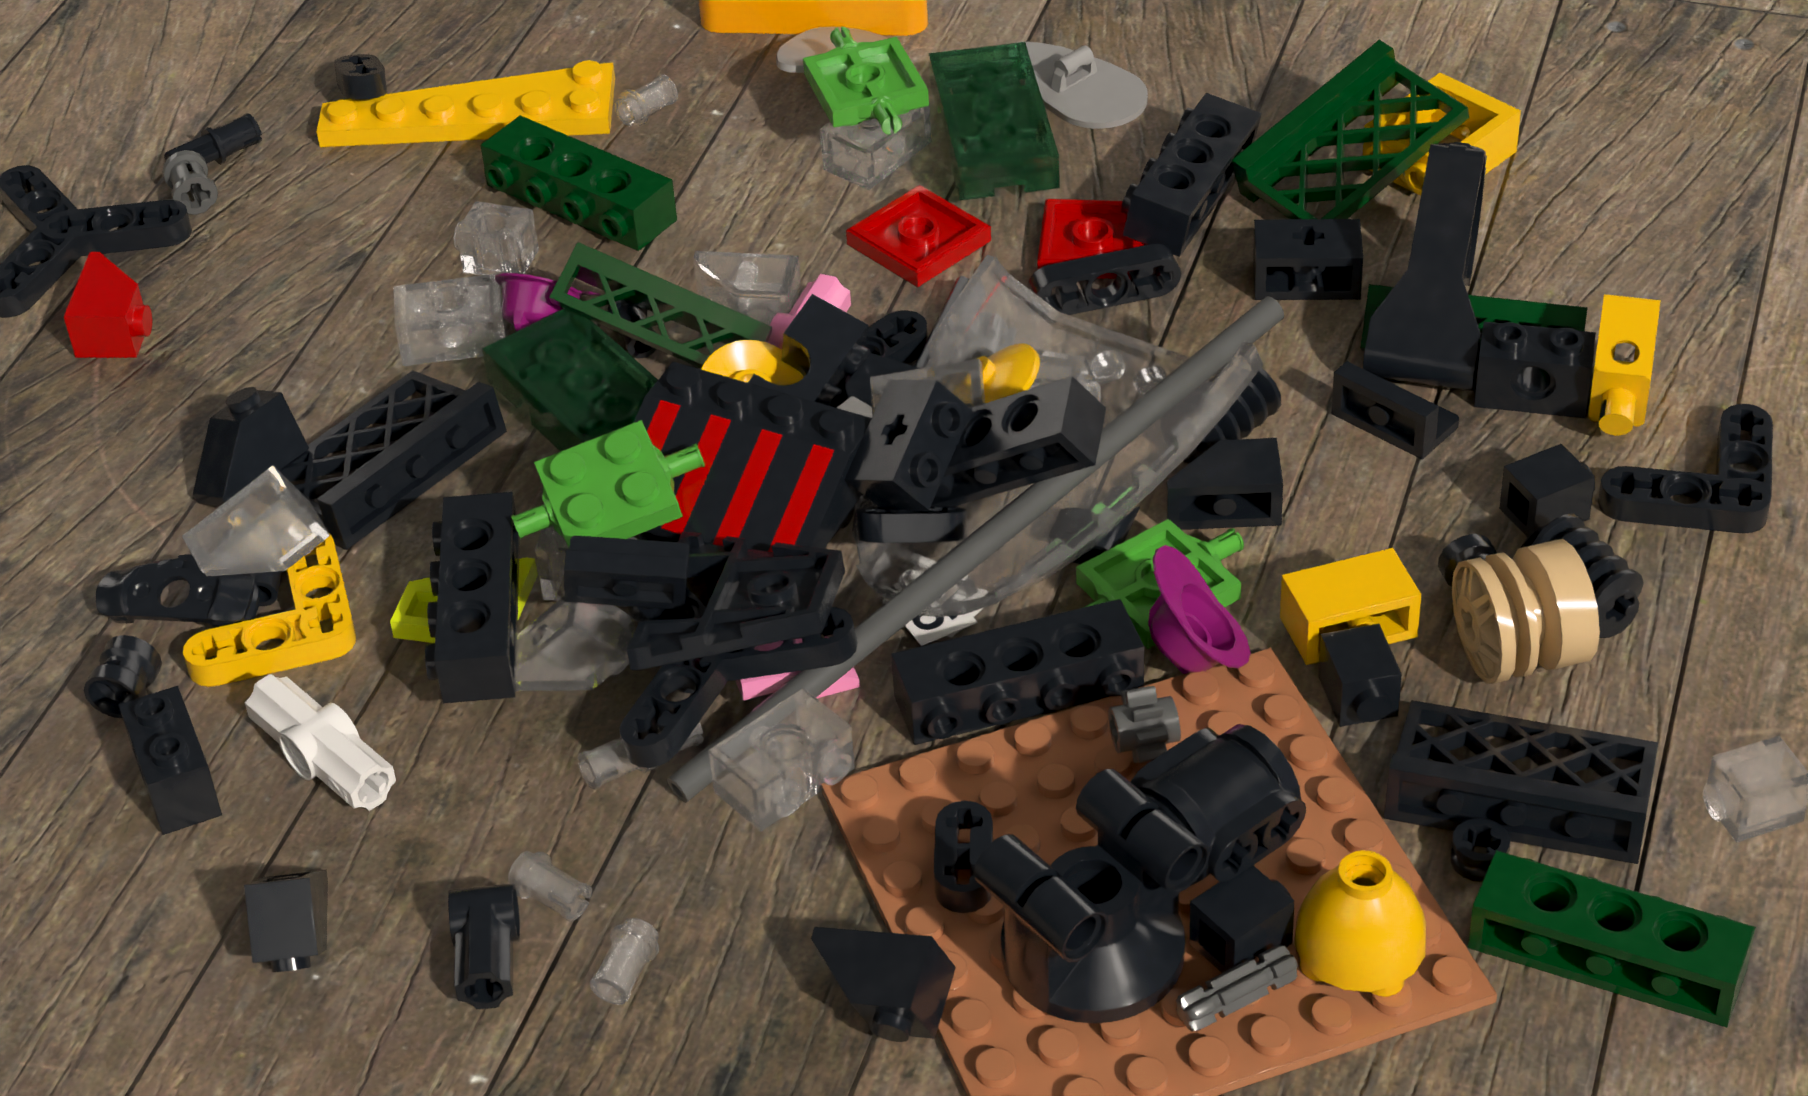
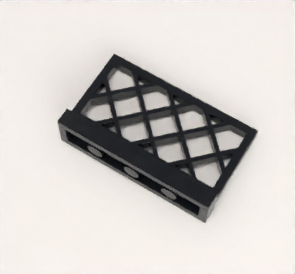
(402, 469)
(1526, 803)

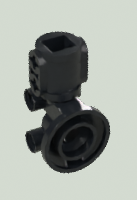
(1103, 921)

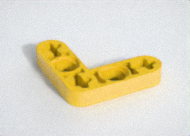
(298, 628)

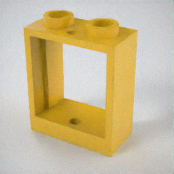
(1490, 126)

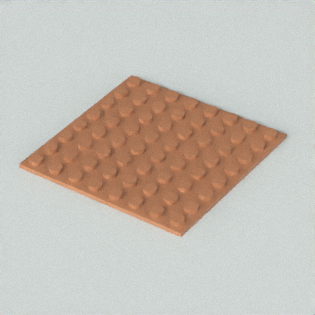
(1031, 788)

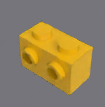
(1348, 596)

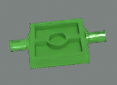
(865, 81)
(608, 487)
(1129, 575)

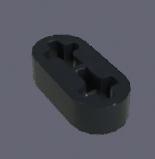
(360, 76)
(912, 526)
(951, 855)

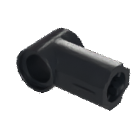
(483, 932)

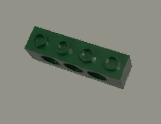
(579, 182)
(1611, 938)

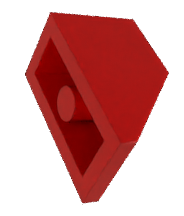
(106, 312)

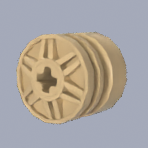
(1525, 611)

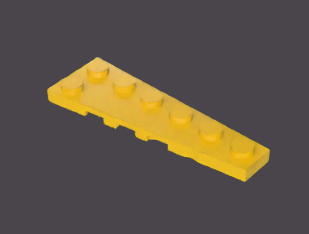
(563, 99)

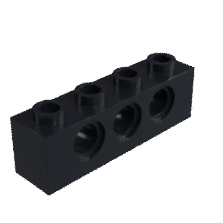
(1189, 174)
(1023, 441)
(476, 599)
(1017, 671)

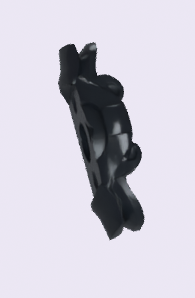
(211, 599)

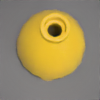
(1361, 927)

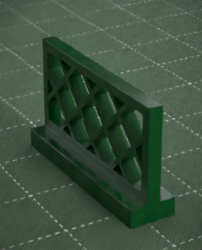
(1322, 122)

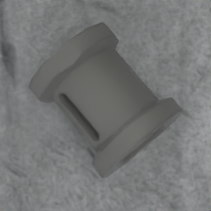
(181, 181)

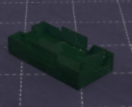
(995, 120)
(569, 378)

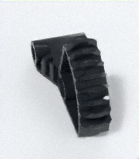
(1427, 320)

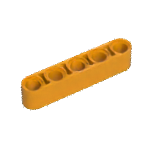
(798, 16)

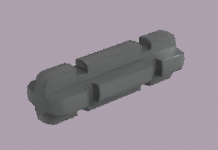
(1236, 988)

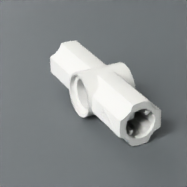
(320, 742)

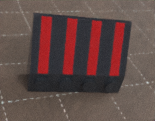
(767, 457)

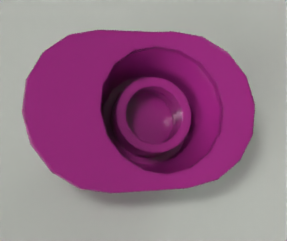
(527, 298)
(1189, 619)

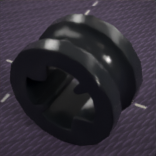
(1480, 833)

